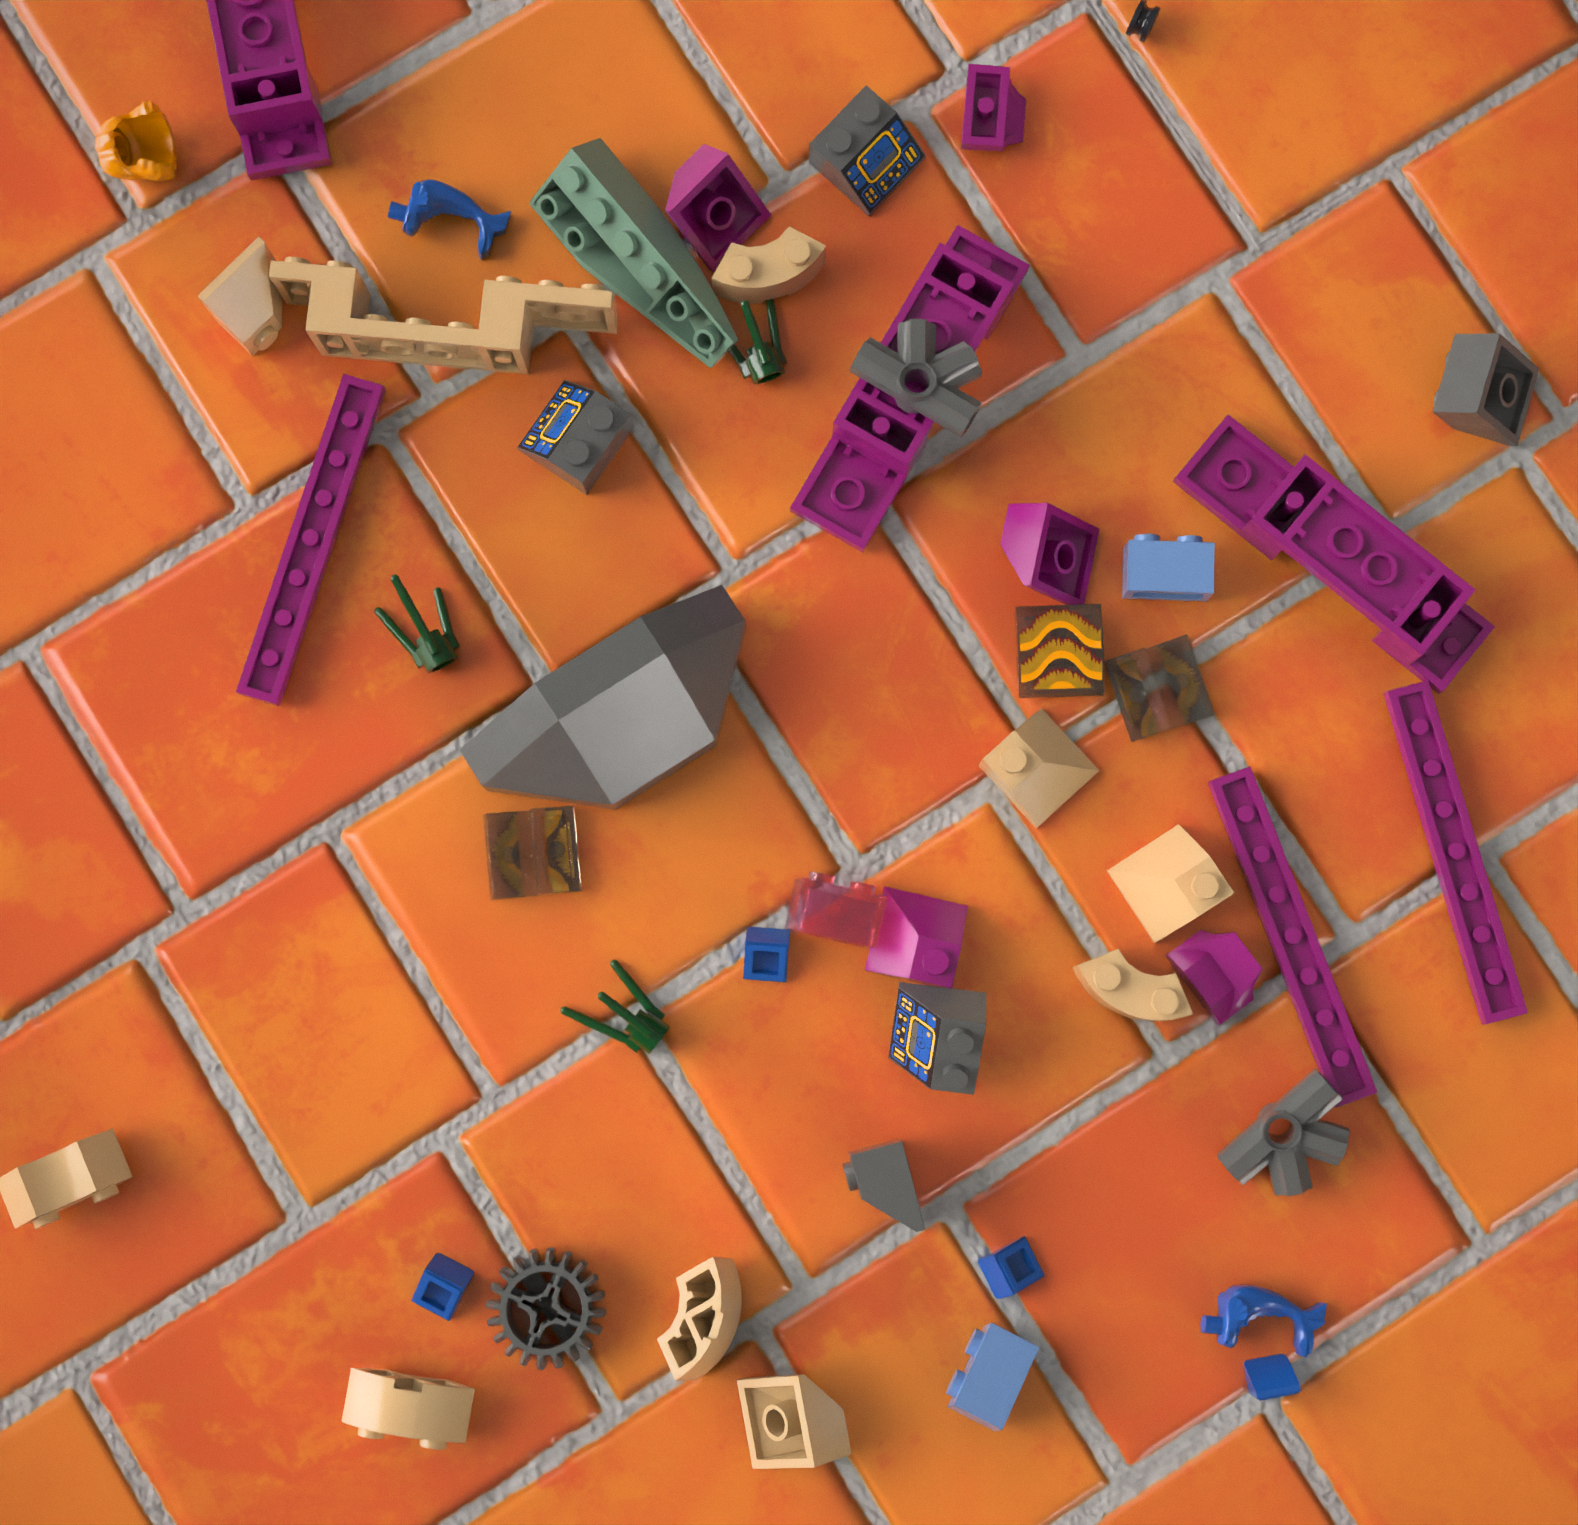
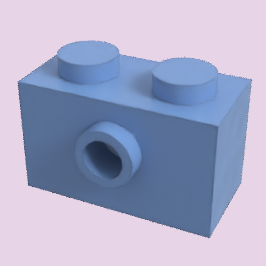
(1168, 568)
(991, 1376)

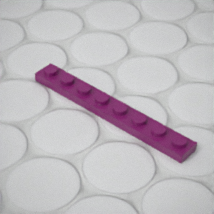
(311, 540)
(1455, 853)
(1291, 935)

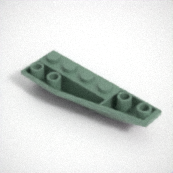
(632, 248)

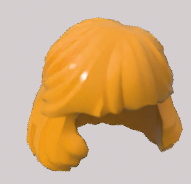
(138, 145)

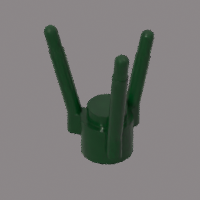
(762, 361)
(433, 649)
(644, 1028)

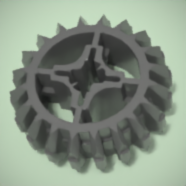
(527, 1299)

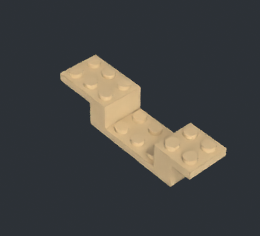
(509, 310)

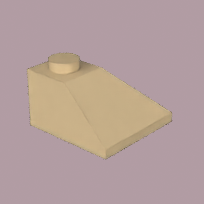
(247, 299)
(1038, 767)
(1170, 882)
(791, 1422)

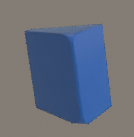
(766, 954)
(1011, 1268)
(442, 1286)
(1270, 1377)

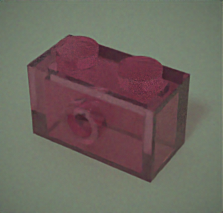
(836, 911)

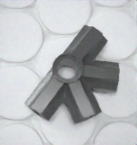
(917, 362)
(1288, 1151)

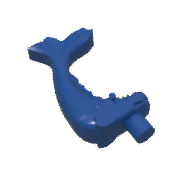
(435, 198)
(1246, 1302)

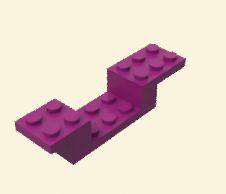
(269, 86)
(872, 437)
(1343, 545)

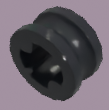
(1143, 20)

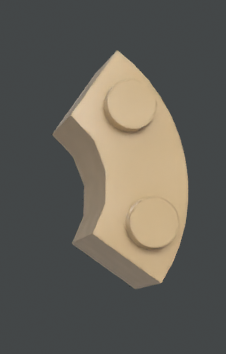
(770, 269)
(1131, 992)
(63, 1179)
(704, 1320)
(407, 1407)

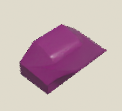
(991, 109)
(1217, 972)

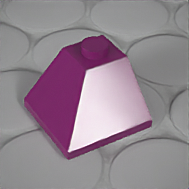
(714, 204)
(1050, 550)
(918, 939)

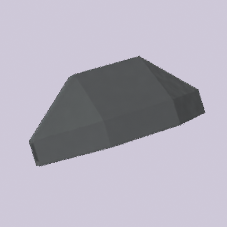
(618, 710)

